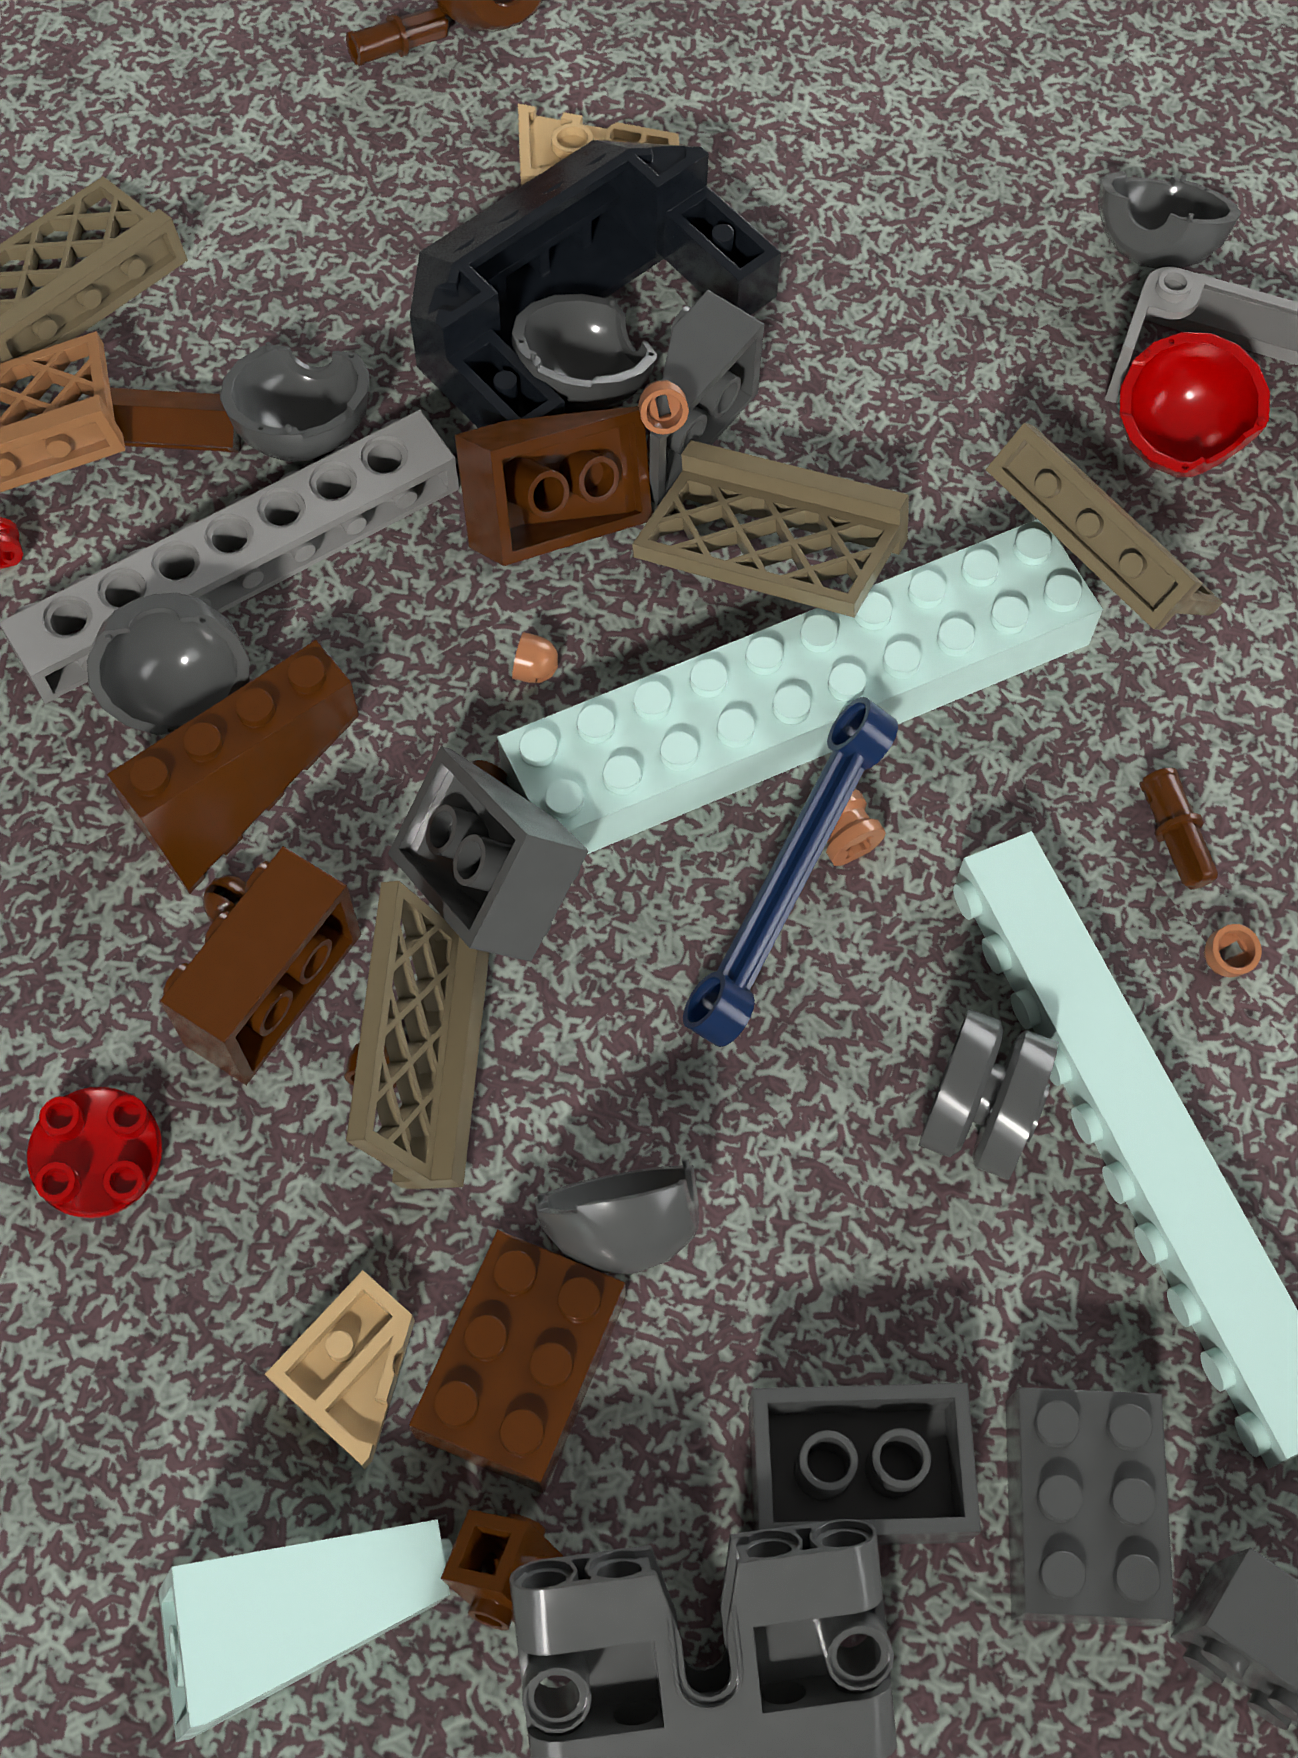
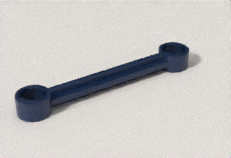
(723, 999)

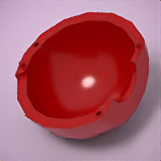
(1192, 403)

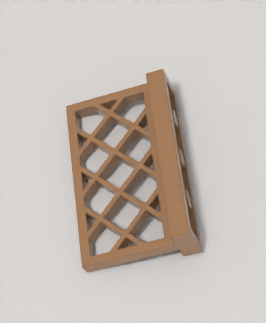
(65, 430)

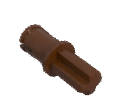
(396, 35)
(1179, 827)

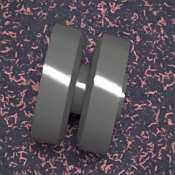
(997, 1097)

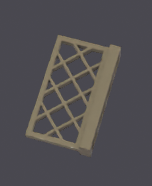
(86, 292)
(782, 499)
(1098, 530)
(438, 1067)

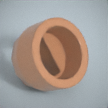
(649, 408)
(534, 659)
(1240, 963)

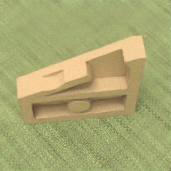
(348, 1366)

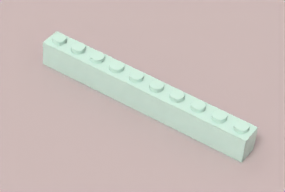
(1145, 1137)

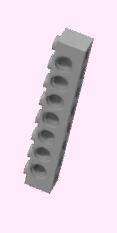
(268, 552)

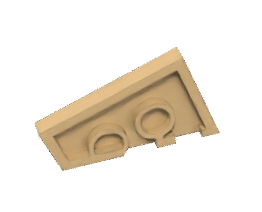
(550, 140)

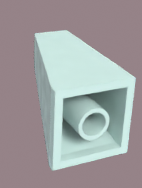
(278, 1614)

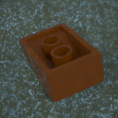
(553, 481)

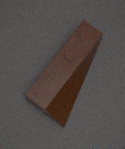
(234, 761)

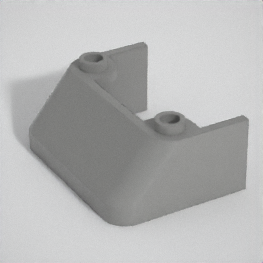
(1213, 306)

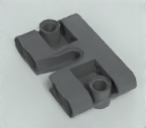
(770, 1695)

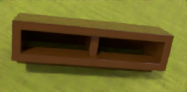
(174, 420)

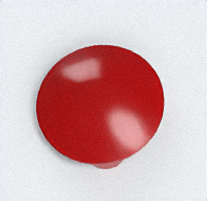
(94, 1152)

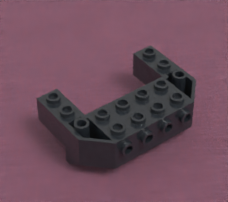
(568, 232)

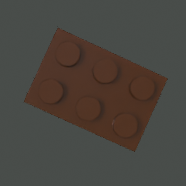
(261, 964)
(519, 1361)

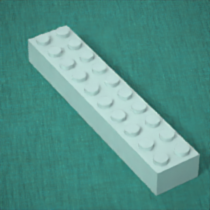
(776, 693)

